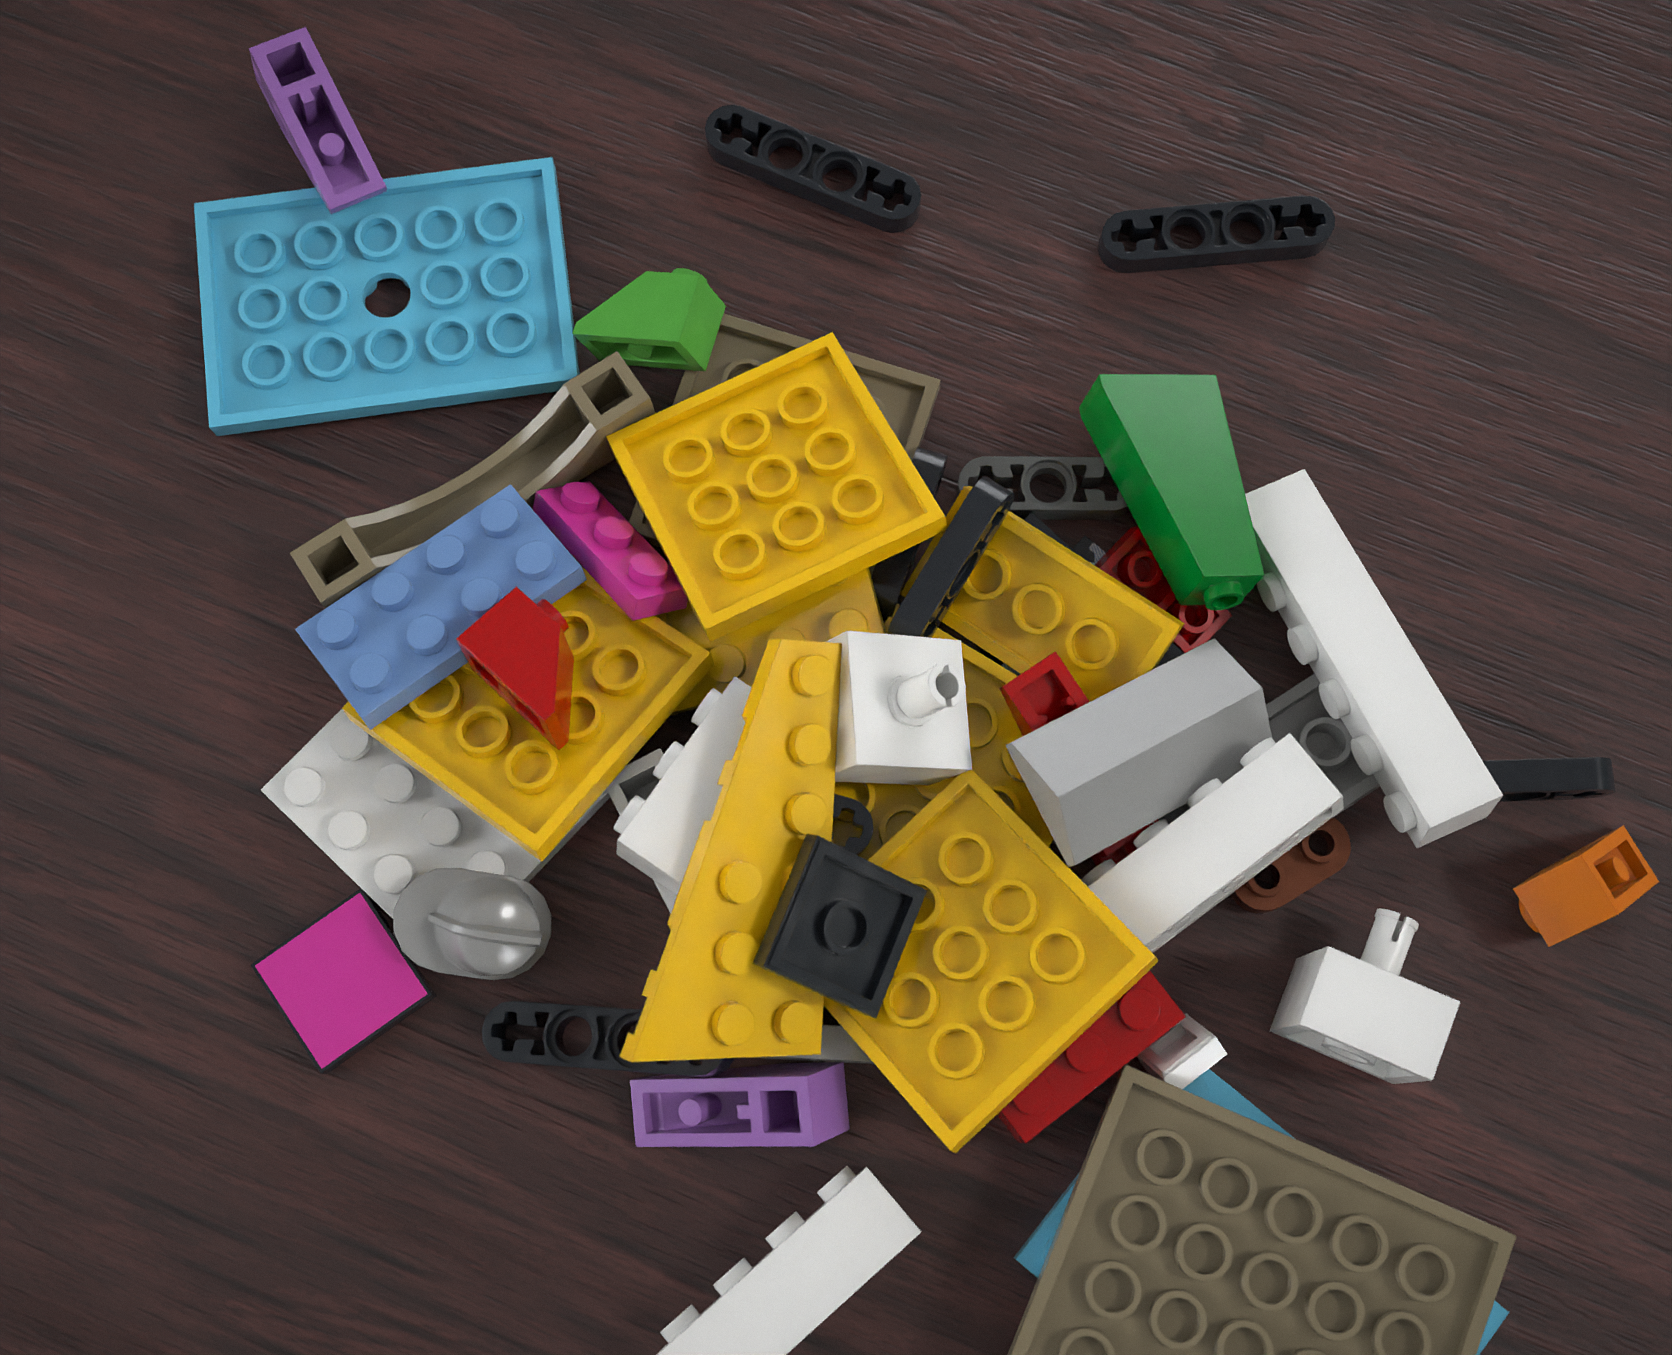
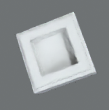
(1182, 1053)

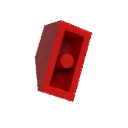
(525, 660)

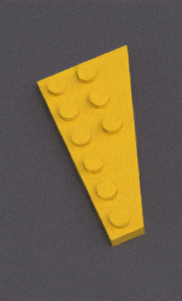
(774, 791)

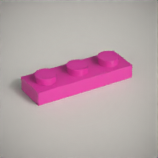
(610, 549)

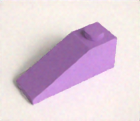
(315, 120)
(742, 1107)

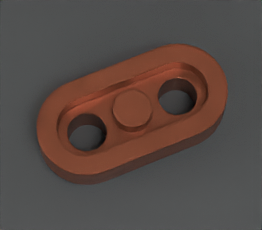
(1297, 871)

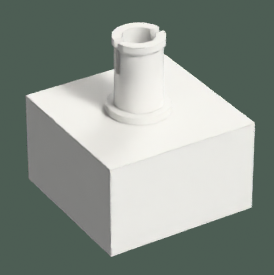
(901, 710)
(1365, 1009)

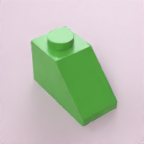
(656, 322)

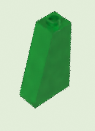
(1180, 480)

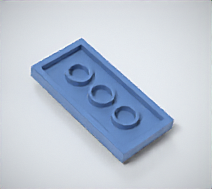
(402, 624)

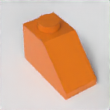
(1585, 887)

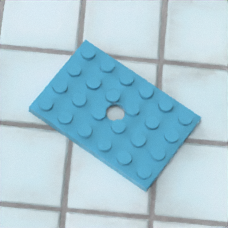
(292, 281)

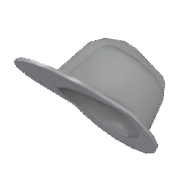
(472, 923)

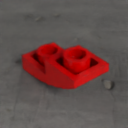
(1137, 568)

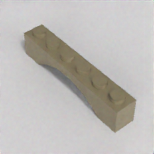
(552, 450)

